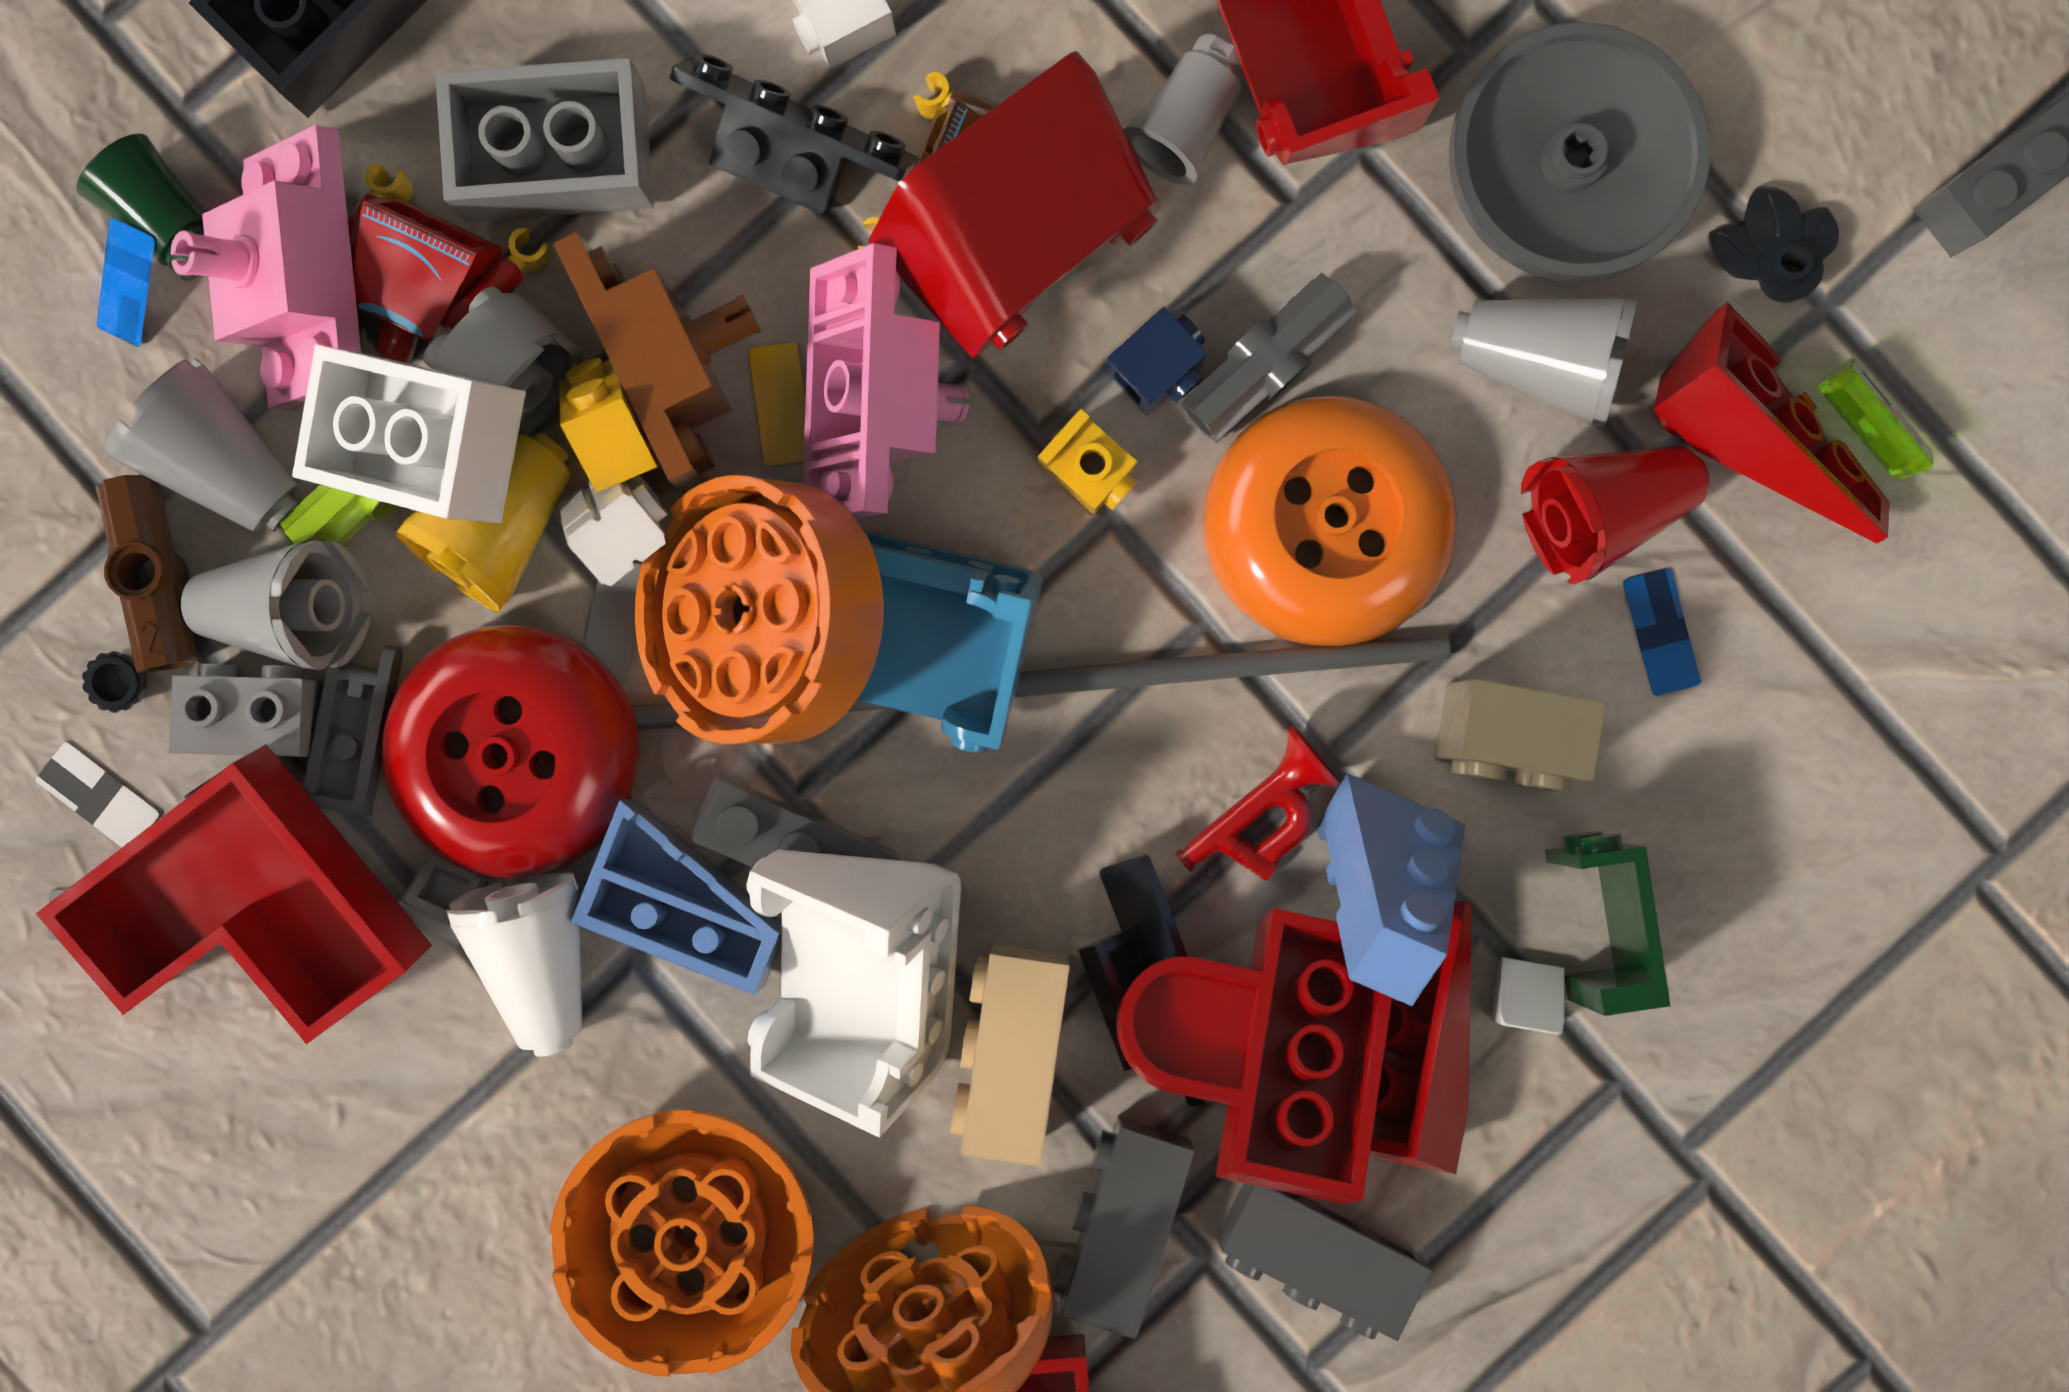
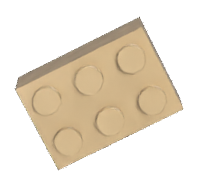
(1011, 1053)

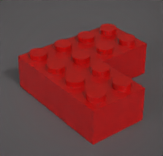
(245, 869)

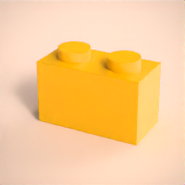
(603, 425)

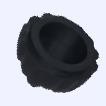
(114, 682)

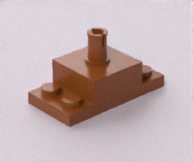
(659, 354)

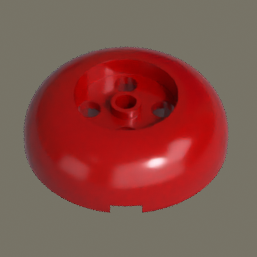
(568, 708)

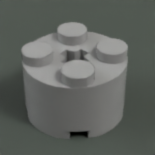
(510, 346)

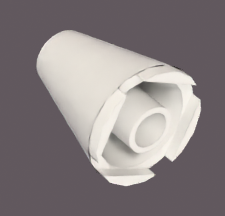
(527, 955)

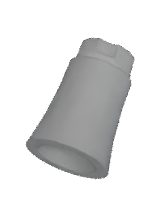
(1188, 111)

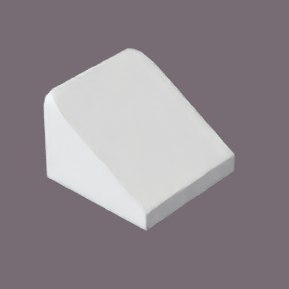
(1529, 996)

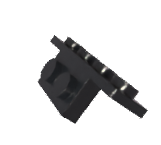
(784, 143)
(1144, 938)

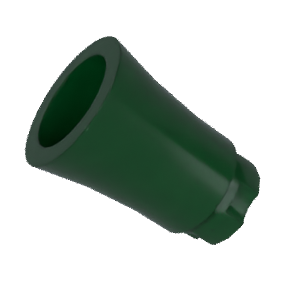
(140, 190)

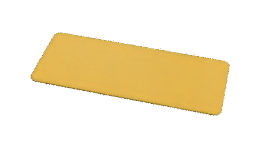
(779, 402)

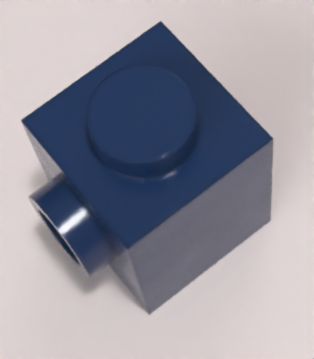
(1159, 361)

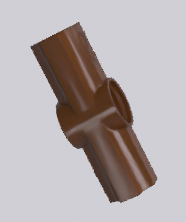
(135, 534)

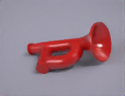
(1297, 769)

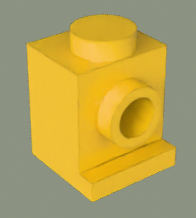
(1063, 457)

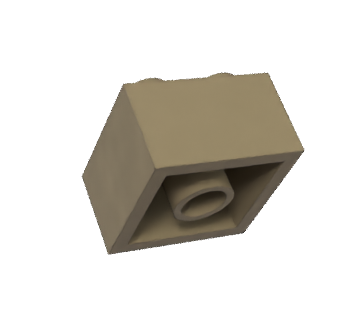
(1522, 731)

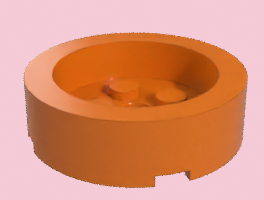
(810, 621)

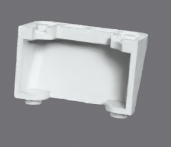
(860, 981)

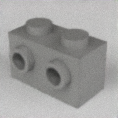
(240, 714)

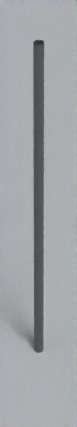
(1170, 671)

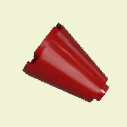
(1607, 504)

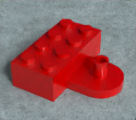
(1279, 1044)

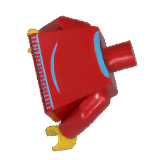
(422, 268)

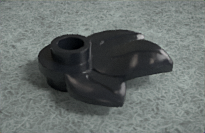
(1773, 235)

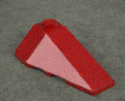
(1744, 417)
(1427, 1064)

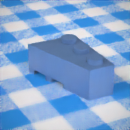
(1393, 883)
(675, 903)

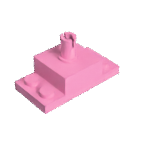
(281, 261)
(869, 381)

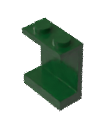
(1639, 972)

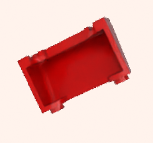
(1326, 75)
(1016, 205)

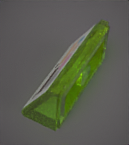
(1877, 420)

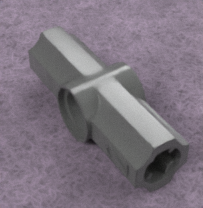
(1269, 357)

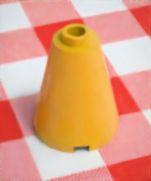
(493, 556)

